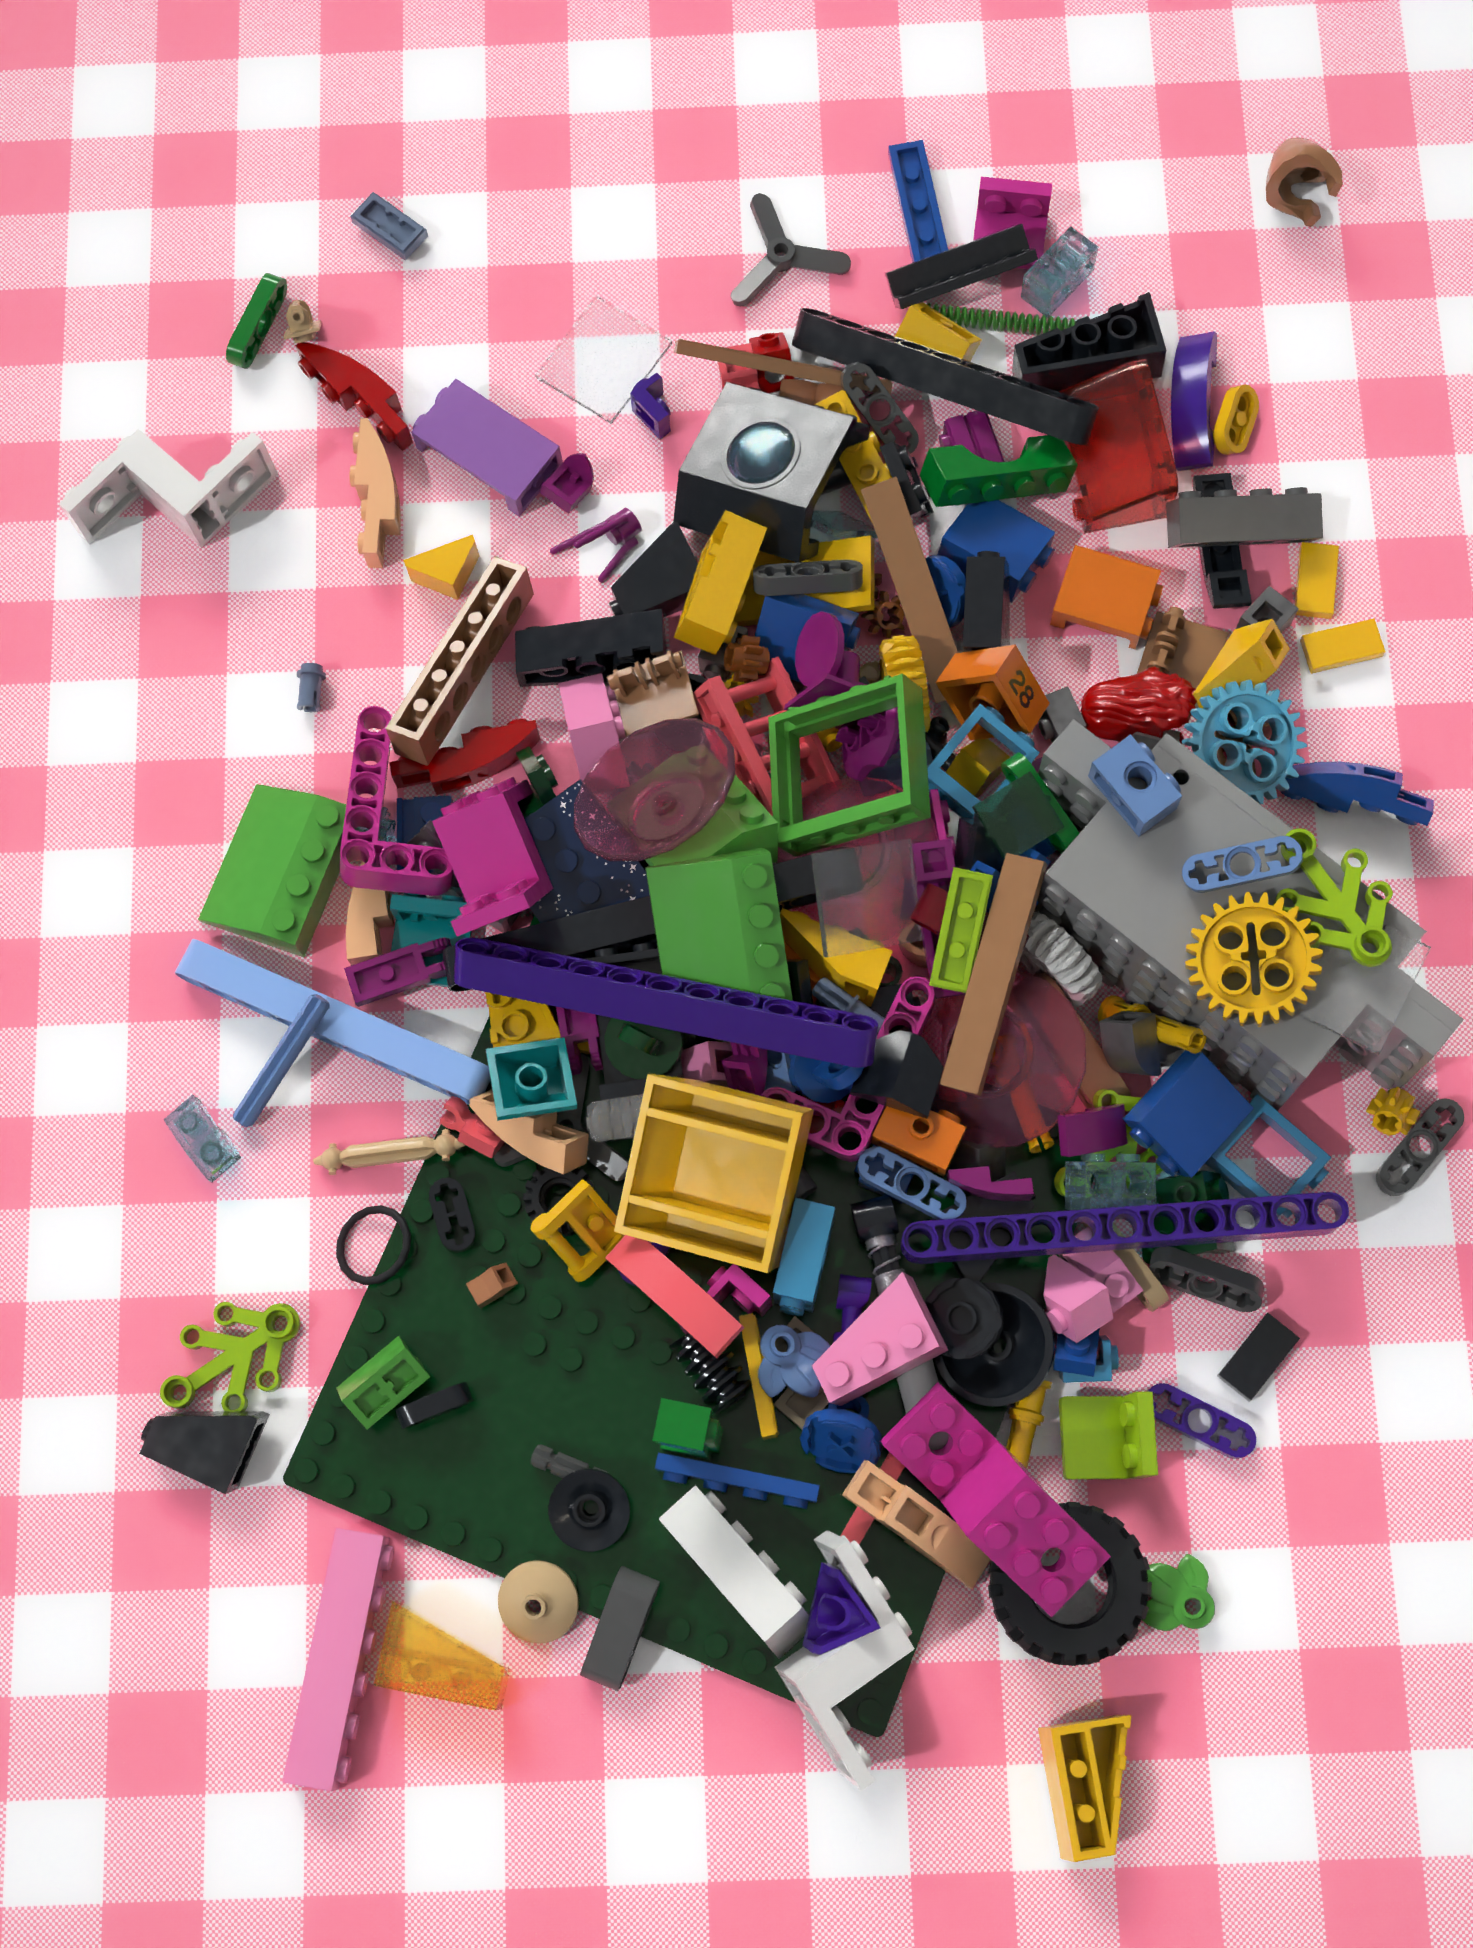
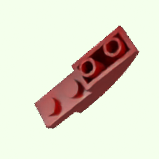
(355, 385)
(482, 756)

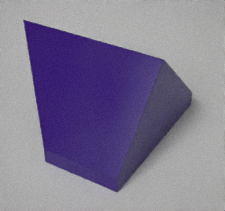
(835, 1613)

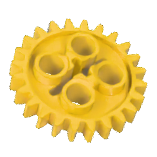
(1290, 956)

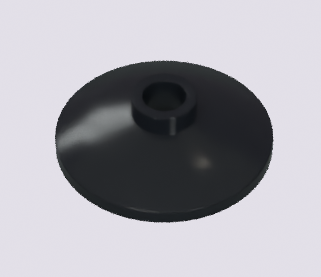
(575, 1524)

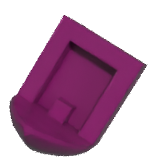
(569, 482)

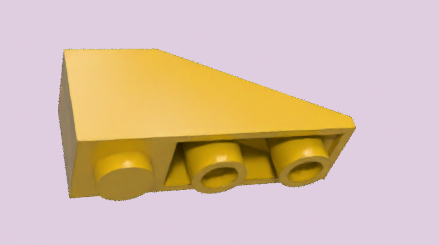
(1248, 654)
(852, 972)

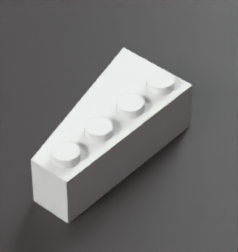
(737, 1570)

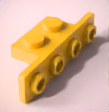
(862, 459)

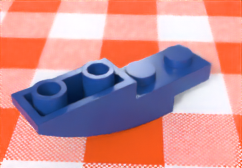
(1374, 787)

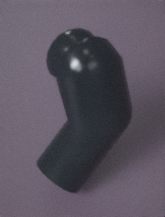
(937, 739)

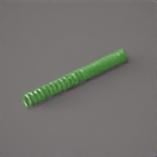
(1007, 319)

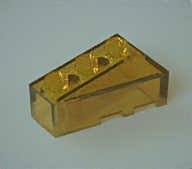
(437, 1664)

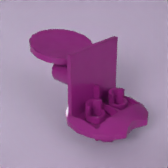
(831, 671)

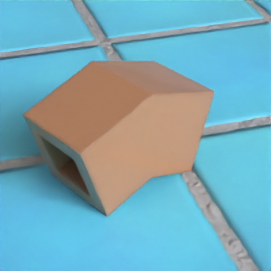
(492, 1284)

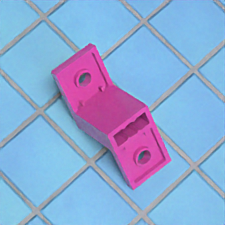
(492, 854)
(995, 1500)

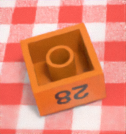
(994, 679)

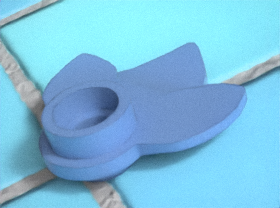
(793, 1366)

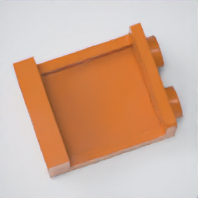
(1107, 595)

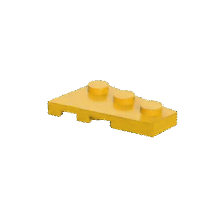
(519, 1021)

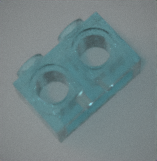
(1059, 271)
(1110, 1182)

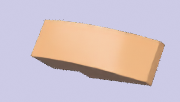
(365, 915)
(536, 1136)

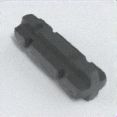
(559, 1464)

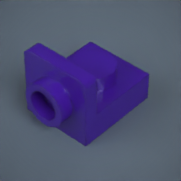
(649, 406)

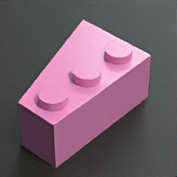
(591, 719)
(880, 1344)

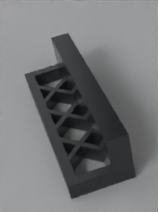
(959, 266)

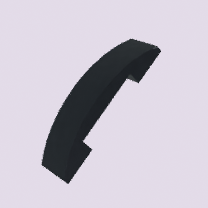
(1222, 565)

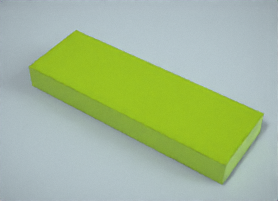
(960, 929)

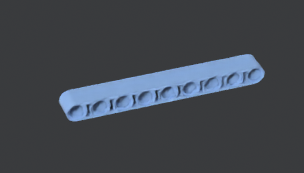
(341, 1025)

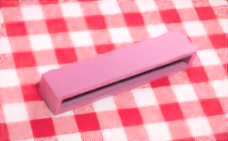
(337, 1660)

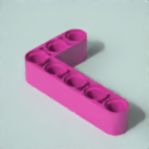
(368, 813)
(850, 1118)

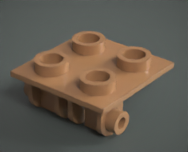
(1181, 646)
(653, 691)

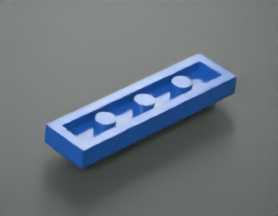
(917, 199)
(718, 1478)

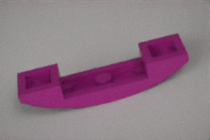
(933, 865)

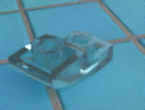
(202, 1139)

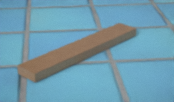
(771, 364)
(911, 578)
(993, 974)

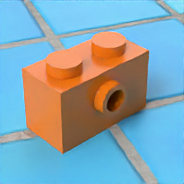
(920, 1140)

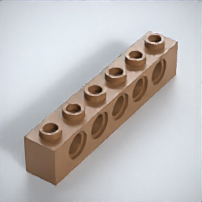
(460, 661)

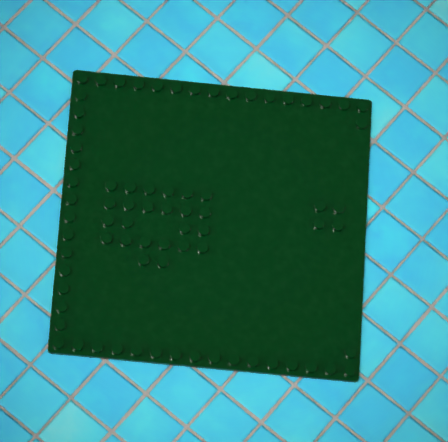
(587, 1378)

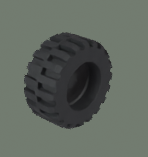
(1108, 1628)

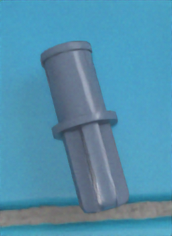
(839, 999)

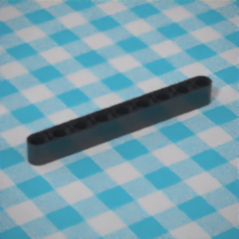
(946, 376)

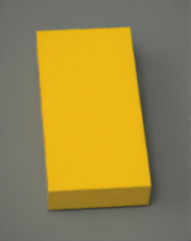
(1316, 580)
(1342, 646)

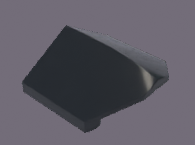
(902, 1074)

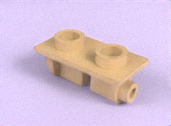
(300, 322)

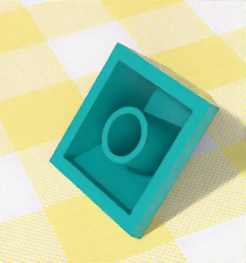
(531, 1079)

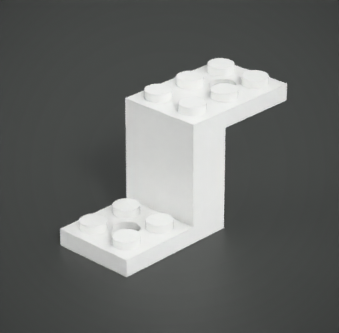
(147, 470)
(828, 1678)

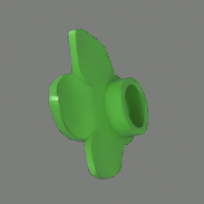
(1173, 1590)

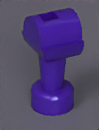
(851, 1299)

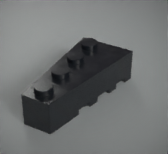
(1093, 346)
(587, 647)

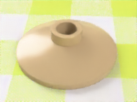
(548, 1586)

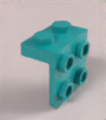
(425, 920)

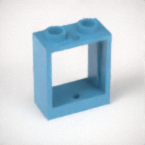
(957, 797)
(1243, 1182)
(803, 1256)

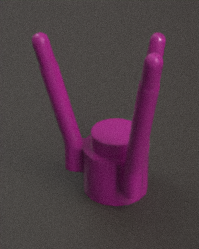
(618, 529)

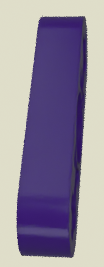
(1231, 1424)

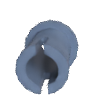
(310, 685)

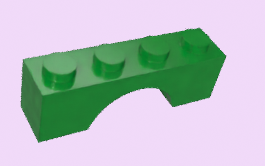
(960, 477)
(687, 1429)

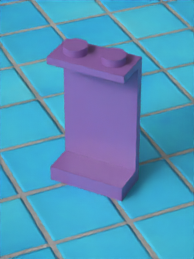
(488, 444)

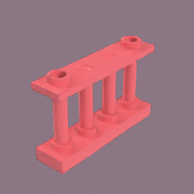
(718, 708)

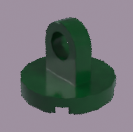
(642, 1048)

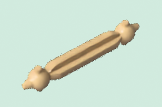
(388, 1152)

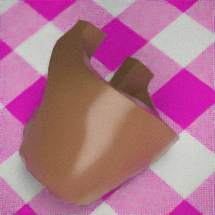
(1300, 162)

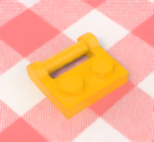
(591, 1222)

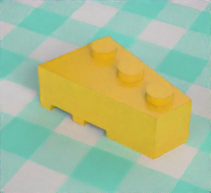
(719, 583)
(1084, 1783)

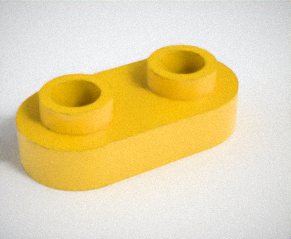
(1236, 419)

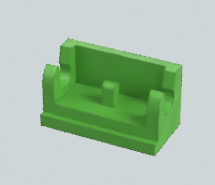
(382, 1382)

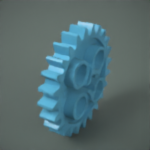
(1252, 709)

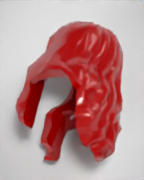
(1138, 703)

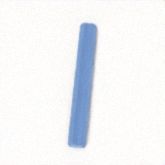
(281, 1060)

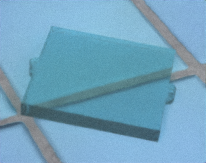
(840, 524)

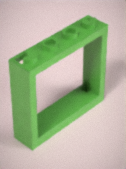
(865, 819)

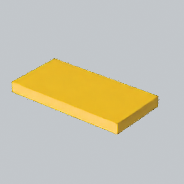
(857, 549)

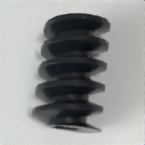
(713, 1373)

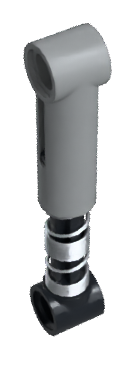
(877, 1228)

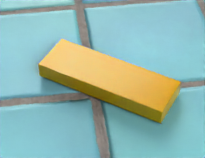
(763, 1402)

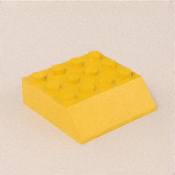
(713, 1171)

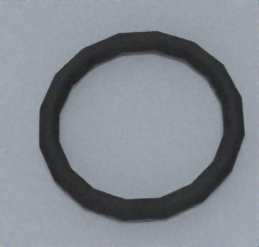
(344, 1233)

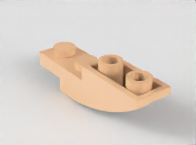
(377, 492)
(917, 1523)

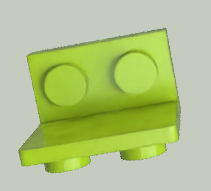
(1108, 1437)

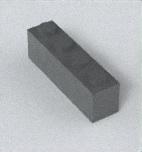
(1244, 519)

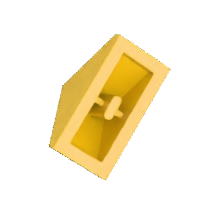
(445, 567)
(977, 765)

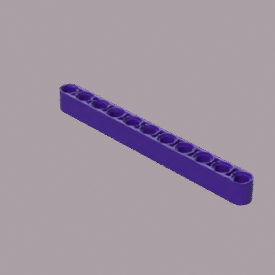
(666, 1002)
(1140, 1217)

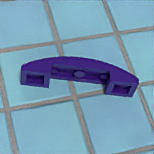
(1192, 401)

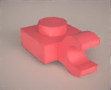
(472, 1129)

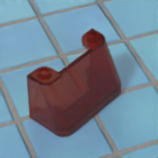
(1128, 462)

